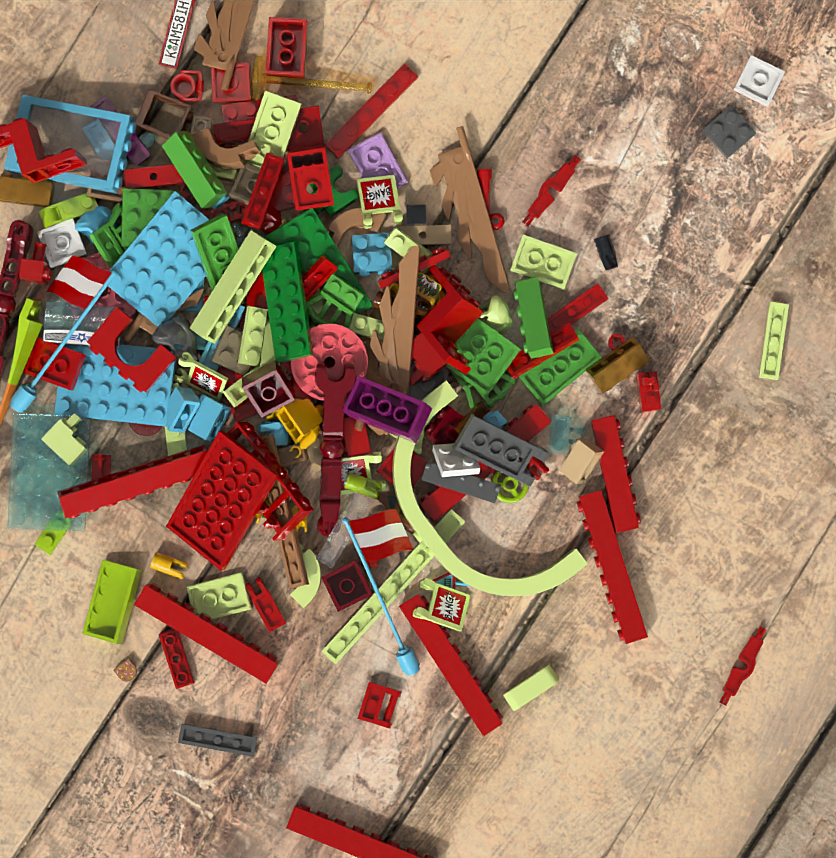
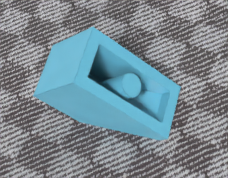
(181, 409)

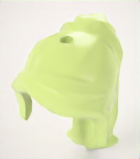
(497, 314)

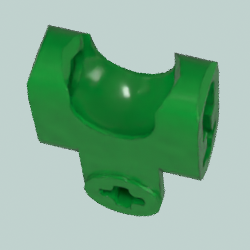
(341, 200)

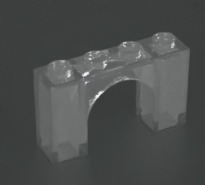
(339, 537)

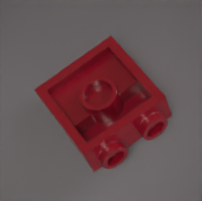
(442, 429)

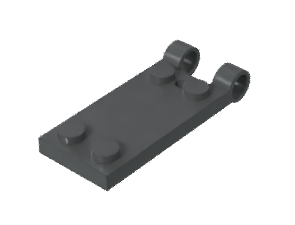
(498, 448)

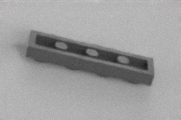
(217, 740)

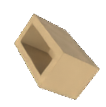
(581, 460)

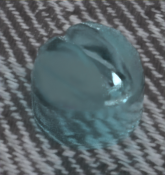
(147, 139)

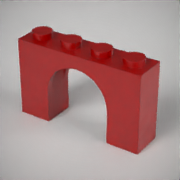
(105, 342)

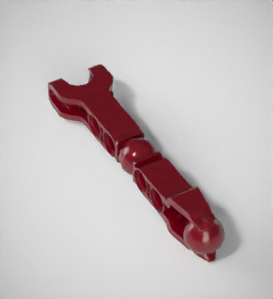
(17, 248)
(332, 446)

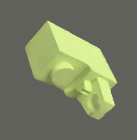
(62, 441)

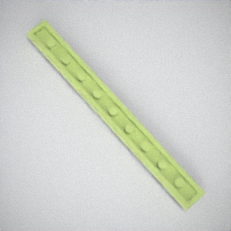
(389, 591)

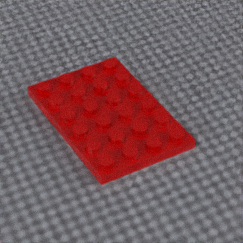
(222, 500)

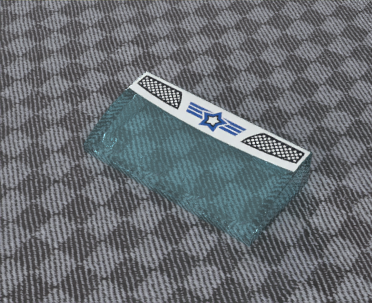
(62, 316)

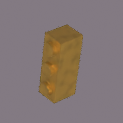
(25, 192)
(617, 365)

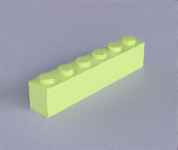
(232, 287)

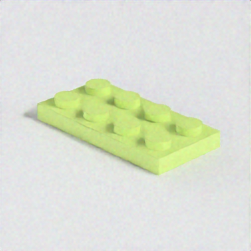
(273, 126)

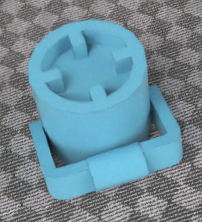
(275, 427)

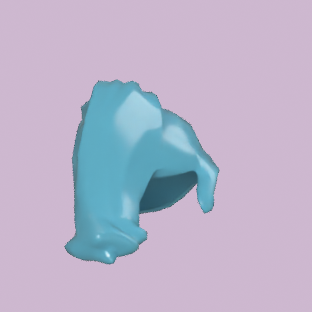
(93, 220)

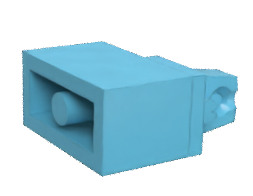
(209, 417)

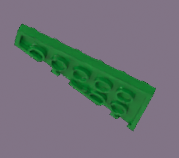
(313, 243)

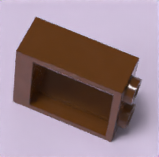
(146, 109)

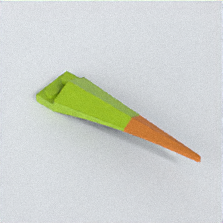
(26, 336)

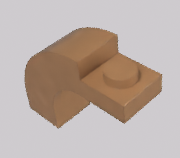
(222, 157)
(353, 219)

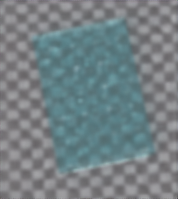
(40, 473)

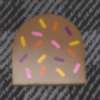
(126, 671)

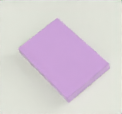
(376, 159)

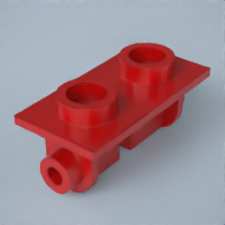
(100, 466)

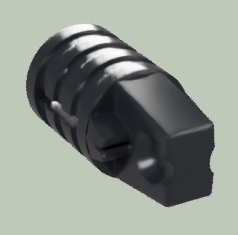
(606, 252)

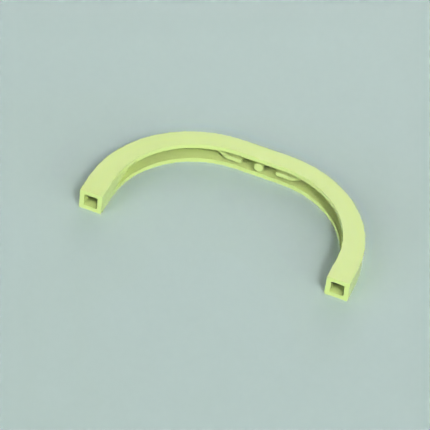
(528, 585)

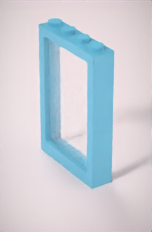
(95, 133)

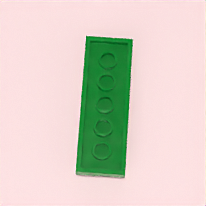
(287, 304)

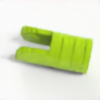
(362, 485)

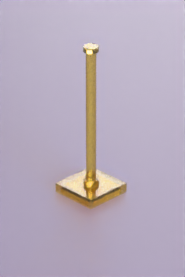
(260, 78)

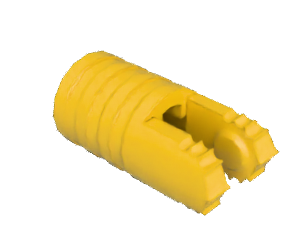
(164, 563)

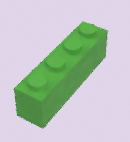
(194, 169)
(534, 318)

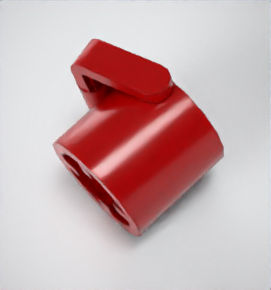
(185, 88)

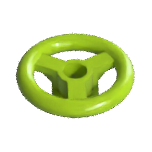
(517, 497)

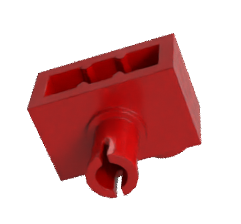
(36, 269)

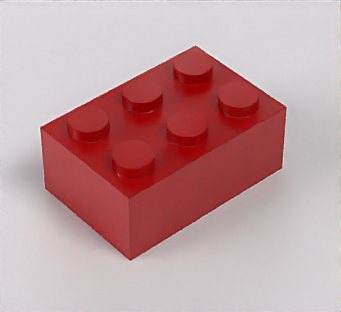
(286, 47)

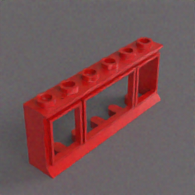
(290, 487)

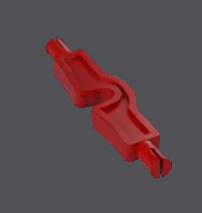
(544, 198)
(747, 656)

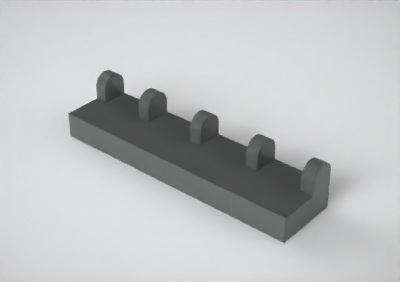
(464, 483)

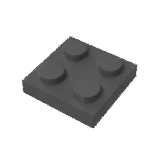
(729, 131)

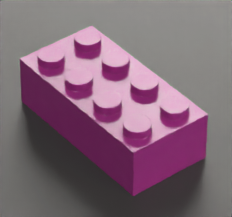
(387, 409)

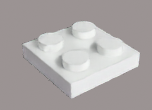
(759, 81)
(62, 243)
(454, 462)

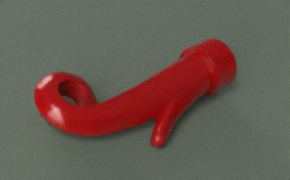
(484, 177)

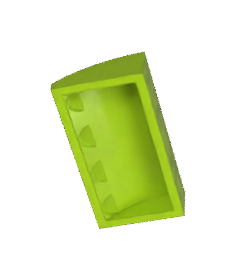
(112, 602)

